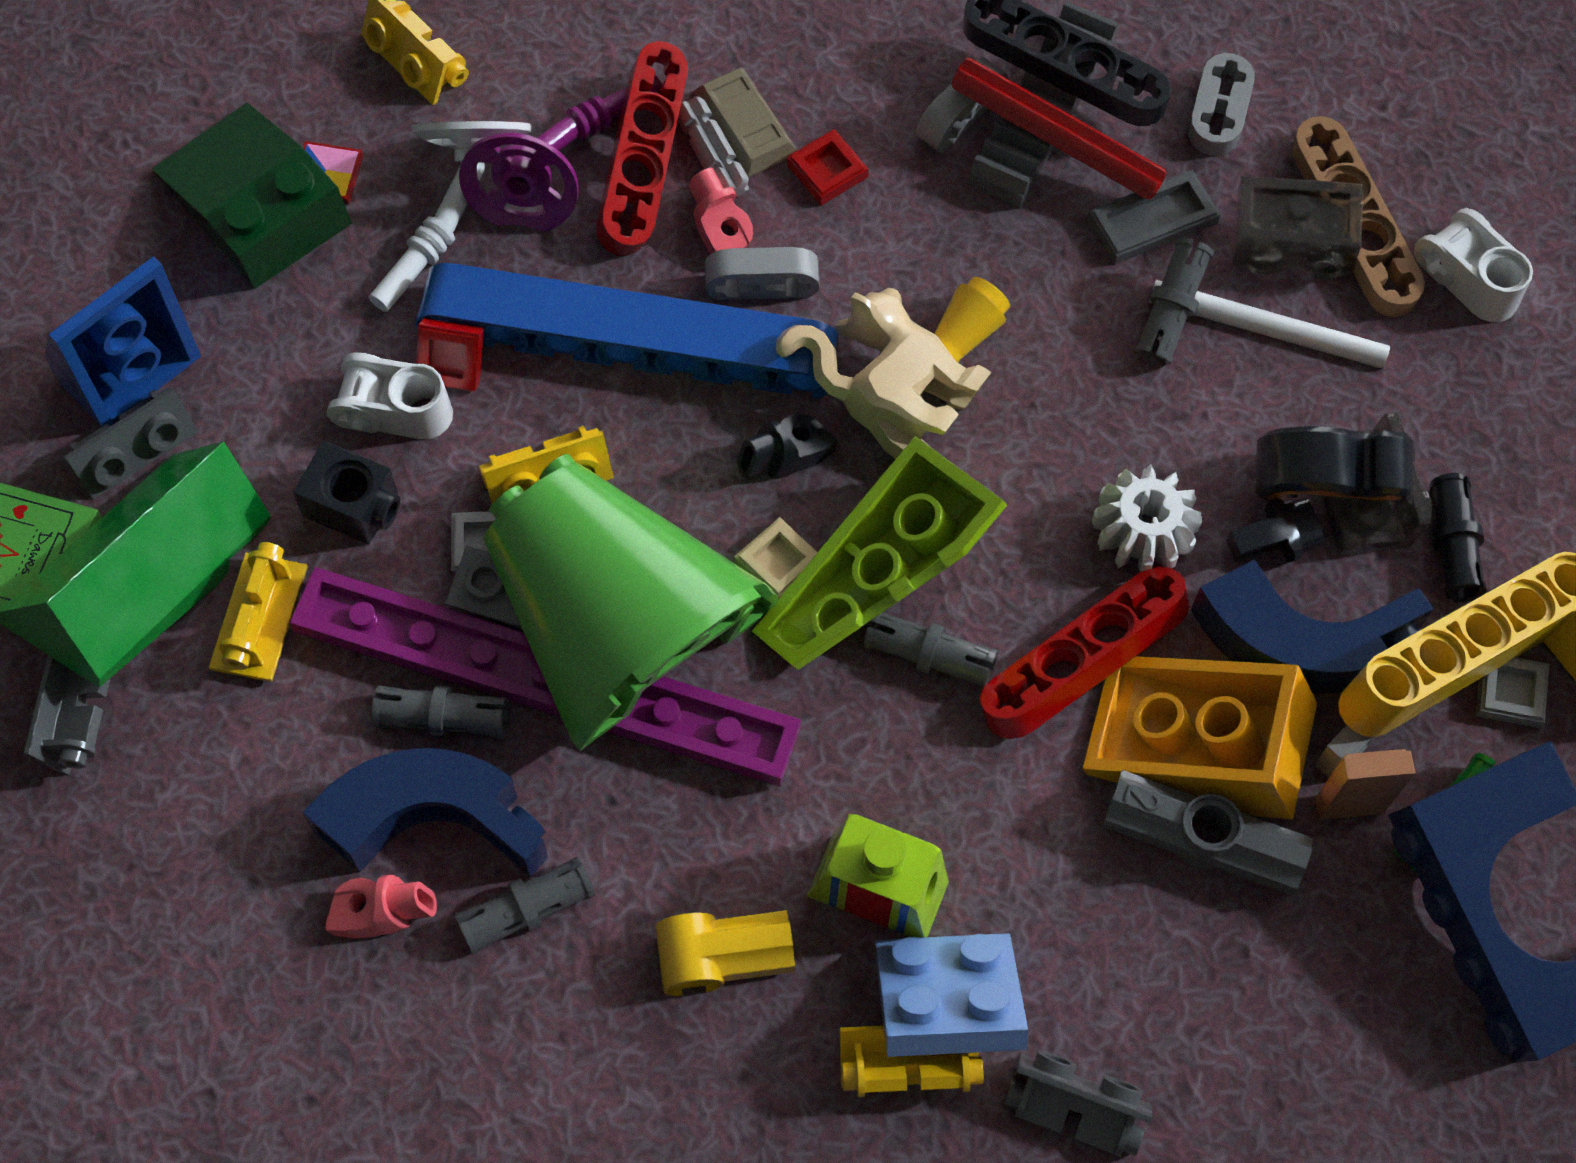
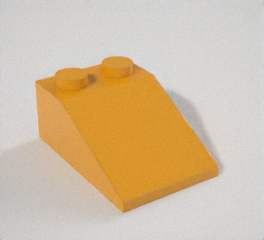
(1207, 729)

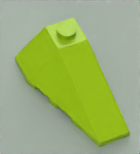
(893, 542)

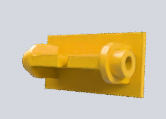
(402, 40)
(524, 467)
(258, 614)
(870, 1070)

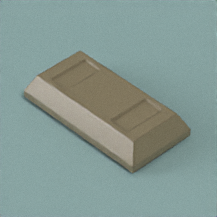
(746, 122)

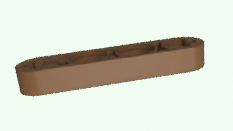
(1349, 168)

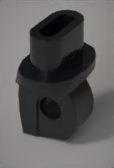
(785, 447)
(1286, 526)

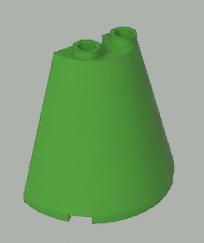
(610, 592)

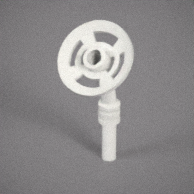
(438, 231)

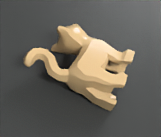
(889, 389)

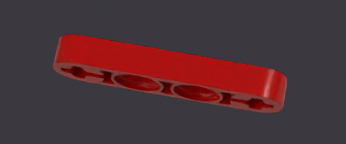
(637, 146)
(1077, 645)

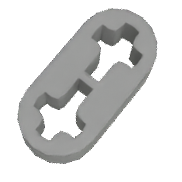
(1232, 107)
(951, 115)
(762, 273)

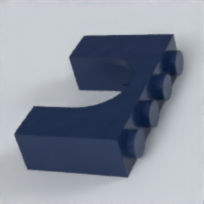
(1453, 847)

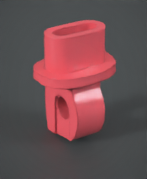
(715, 209)
(387, 907)

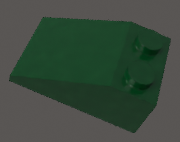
(255, 193)

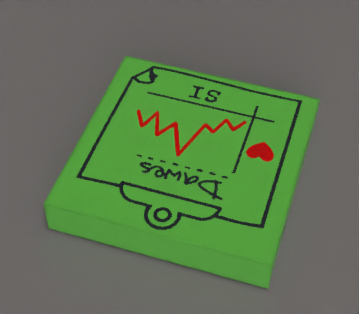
(34, 534)

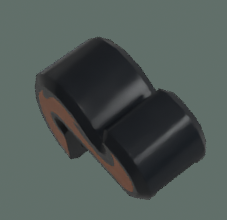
(1334, 464)

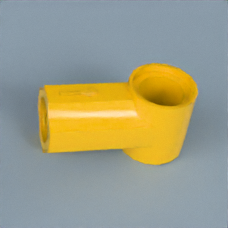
(710, 951)

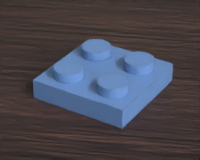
(950, 995)

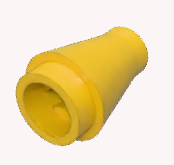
(971, 316)

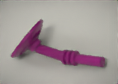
(523, 171)

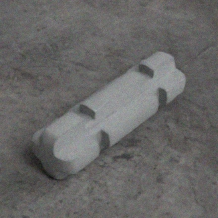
(711, 144)

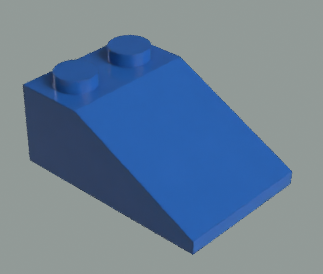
(122, 345)

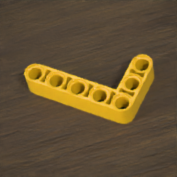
(1467, 647)

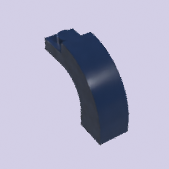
(1257, 626)
(418, 786)

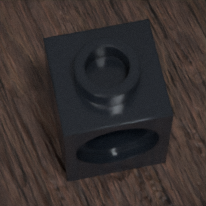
(334, 474)

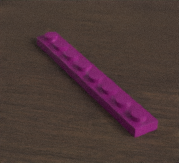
(503, 665)

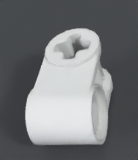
(1475, 264)
(380, 395)

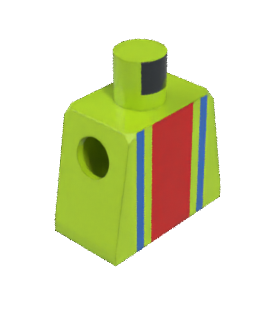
(882, 876)

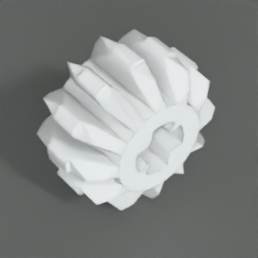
(1123, 509)

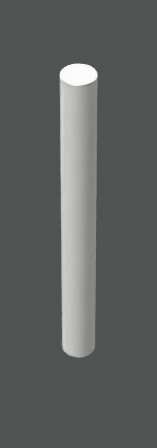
(1290, 329)

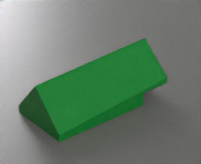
(140, 564)

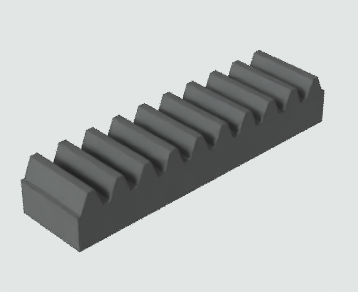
(1014, 156)

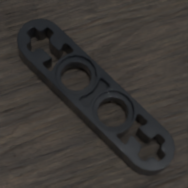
(1071, 49)

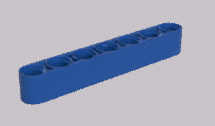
(622, 327)

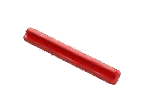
(1058, 128)

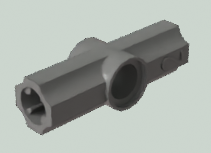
(1248, 844)

